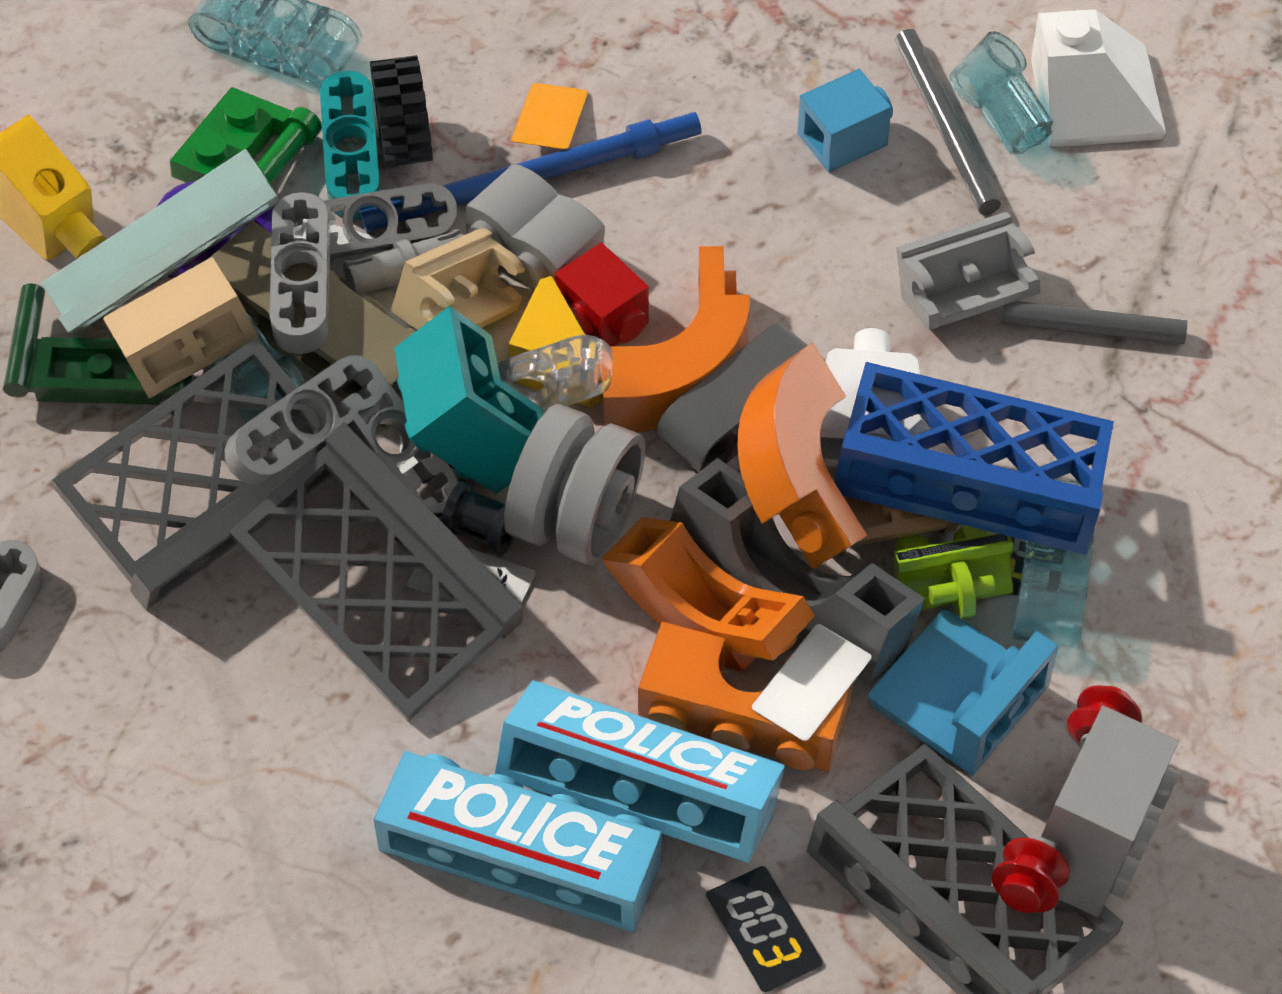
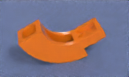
(784, 456)
(684, 587)

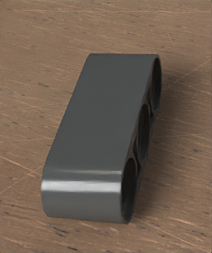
(707, 417)

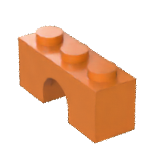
(687, 692)

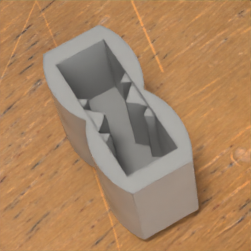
(534, 222)

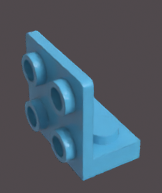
(963, 688)

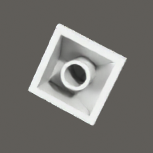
(1094, 81)

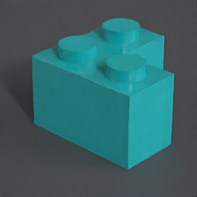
(459, 401)

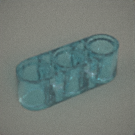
(279, 35)
(1052, 592)

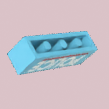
(640, 770)
(519, 839)

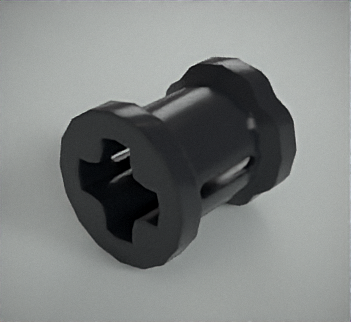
(477, 518)

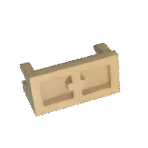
(461, 277)
(181, 327)

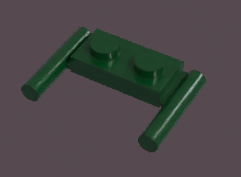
(69, 367)

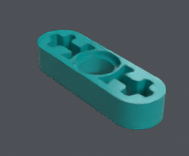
(338, 126)

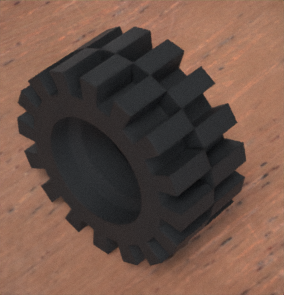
(401, 111)

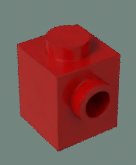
(605, 296)

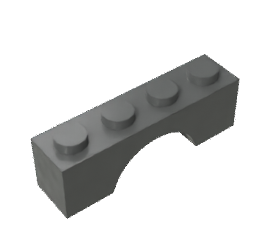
(862, 608)

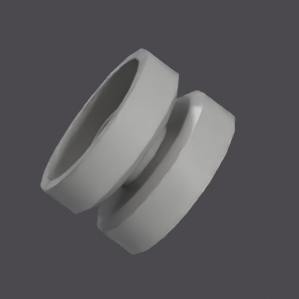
(574, 485)

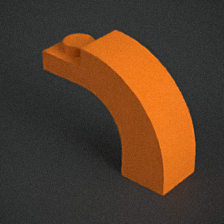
(658, 374)

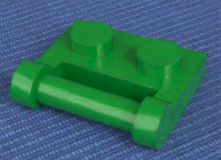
(245, 123)

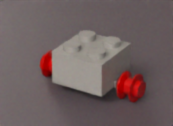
(1100, 814)

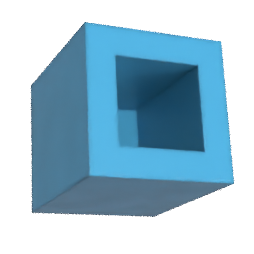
(844, 119)

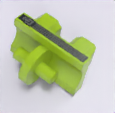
(956, 570)

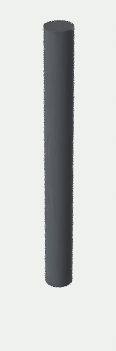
(948, 122)

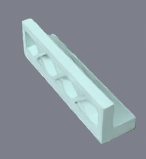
(160, 242)

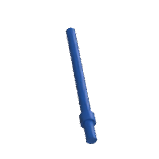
(639, 139)

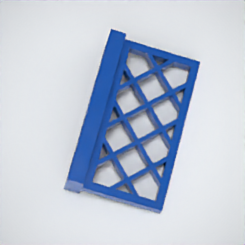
(967, 486)

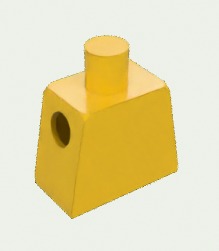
(44, 193)

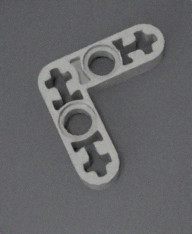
(361, 411)

